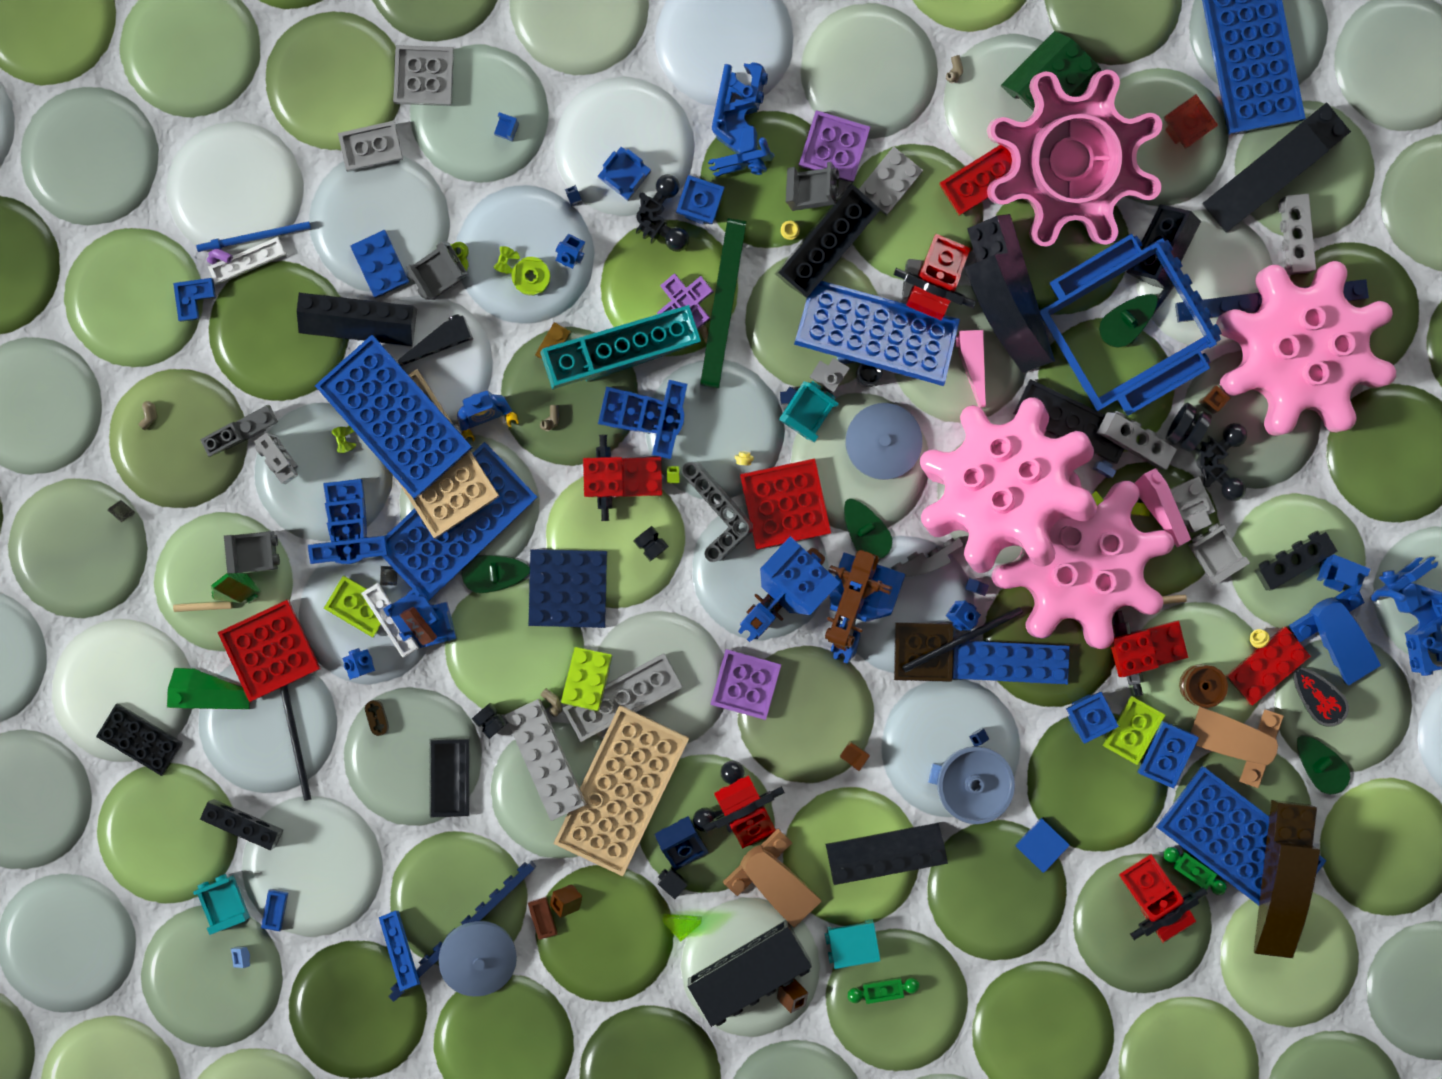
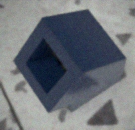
(573, 195)
(786, 396)
(977, 587)
(979, 737)

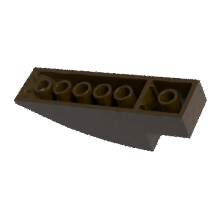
(1286, 878)

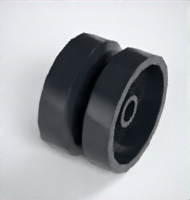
(1188, 427)

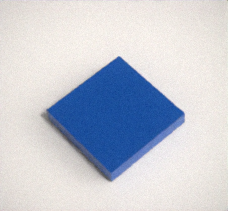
(1042, 845)

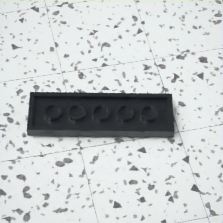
(1070, 416)

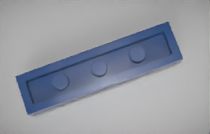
(399, 951)

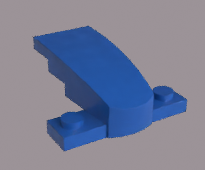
(647, 415)
(346, 526)
(1339, 635)

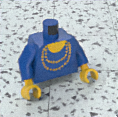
(481, 409)

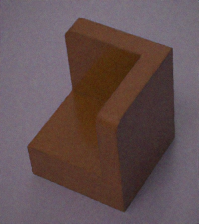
(1214, 400)
(854, 756)
(566, 900)
(792, 996)

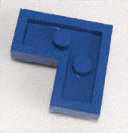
(187, 295)

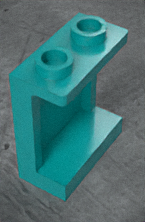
(808, 410)
(222, 903)
(852, 945)

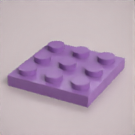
(836, 142)
(745, 684)

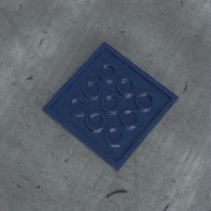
(567, 588)

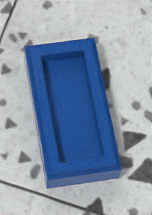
(274, 910)

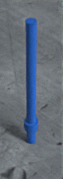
(218, 244)

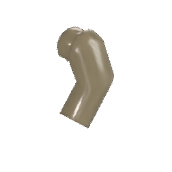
(957, 70)
(149, 413)
(553, 420)
(554, 701)

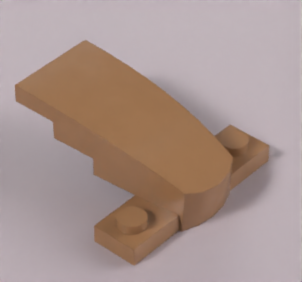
(1240, 741)
(774, 879)

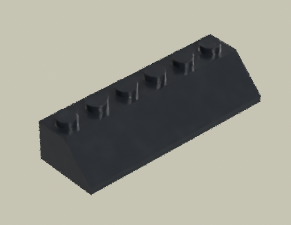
(827, 241)
(356, 319)
(886, 853)

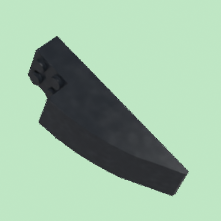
(1276, 167)
(1007, 293)

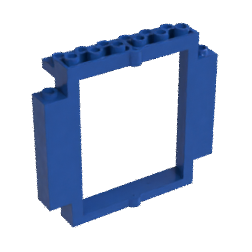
(1164, 375)

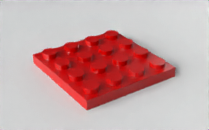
(785, 503)
(269, 650)

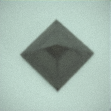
(121, 511)
(388, 576)

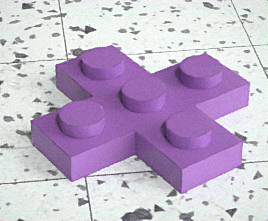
(683, 296)

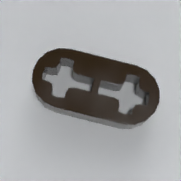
(381, 716)

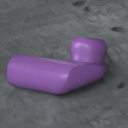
(218, 254)

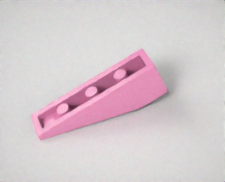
(971, 352)
(1160, 502)

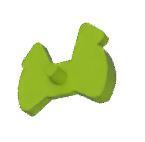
(505, 254)
(343, 445)

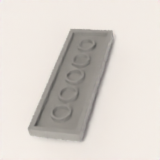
(632, 690)
(545, 759)

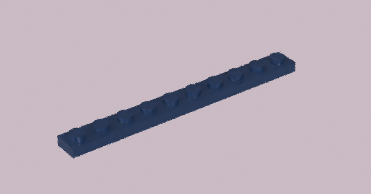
(1251, 302)
(481, 910)

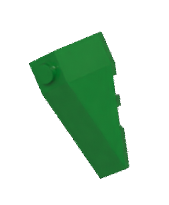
(235, 588)
(203, 691)

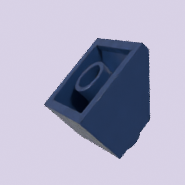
(681, 843)

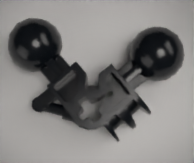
(676, 238)
(1233, 436)
(730, 773)

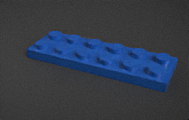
(1011, 662)

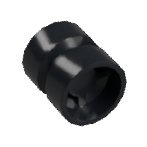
(868, 375)
(650, 543)
(489, 720)

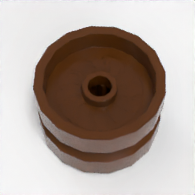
(1208, 695)

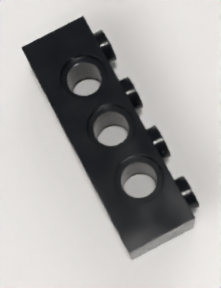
(1323, 548)
(241, 824)

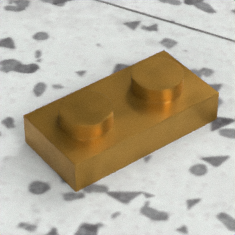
(556, 335)

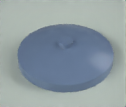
(883, 441)
(976, 785)
(477, 958)

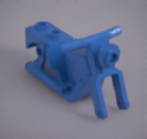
(730, 123)
(1424, 605)

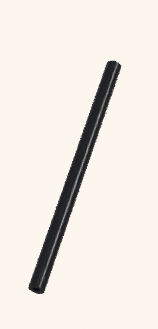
(962, 639)
(295, 743)

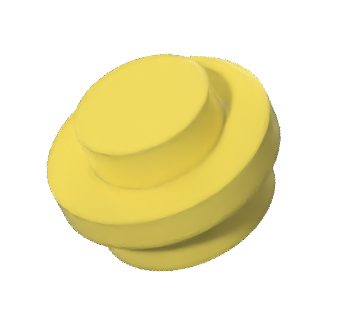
(790, 230)
(744, 458)
(1259, 638)

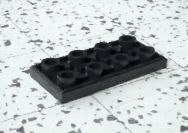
(139, 739)

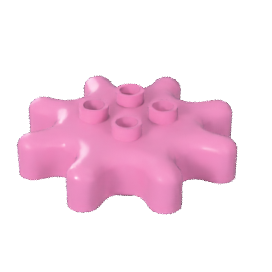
(1074, 158)
(1306, 348)
(1008, 485)
(1093, 570)

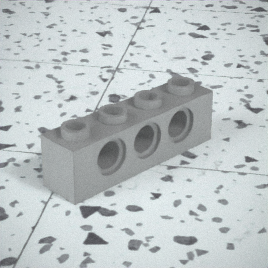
(1301, 206)
(1111, 430)

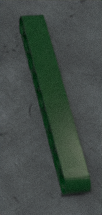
(723, 303)

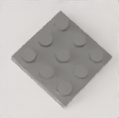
(423, 75)

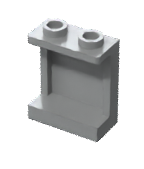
(1217, 553)

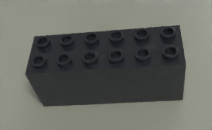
(749, 973)

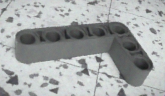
(721, 509)

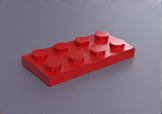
(970, 184)
(1268, 666)

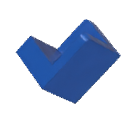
(506, 127)

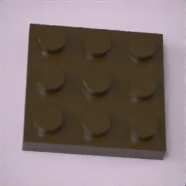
(916, 640)

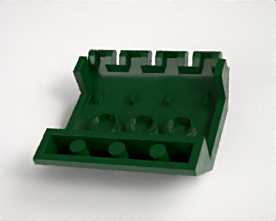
(1055, 55)

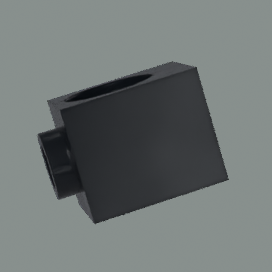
(672, 882)

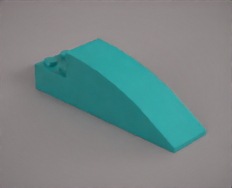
(619, 347)

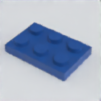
(379, 263)
(1168, 754)

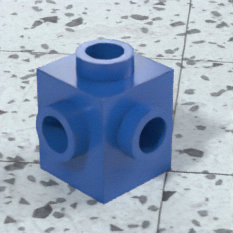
(570, 251)
(963, 615)
(358, 663)

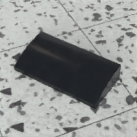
(448, 777)

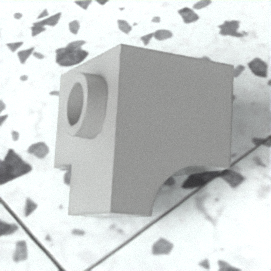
(829, 375)

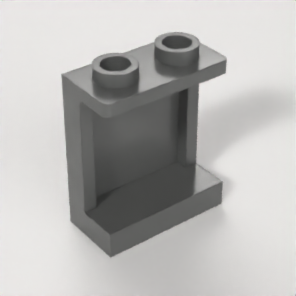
(812, 187)
(437, 271)
(251, 552)

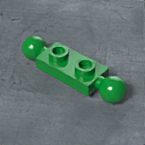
(1195, 871)
(883, 990)

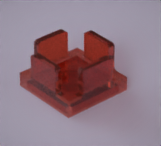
(1189, 122)

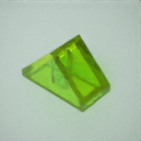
(681, 924)

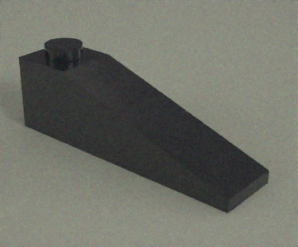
(444, 337)

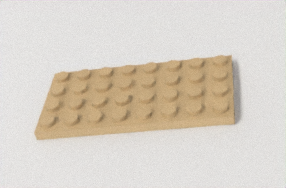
(456, 493)
(622, 790)

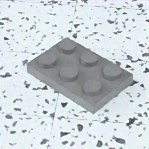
(370, 146)
(890, 180)

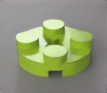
(539, 269)

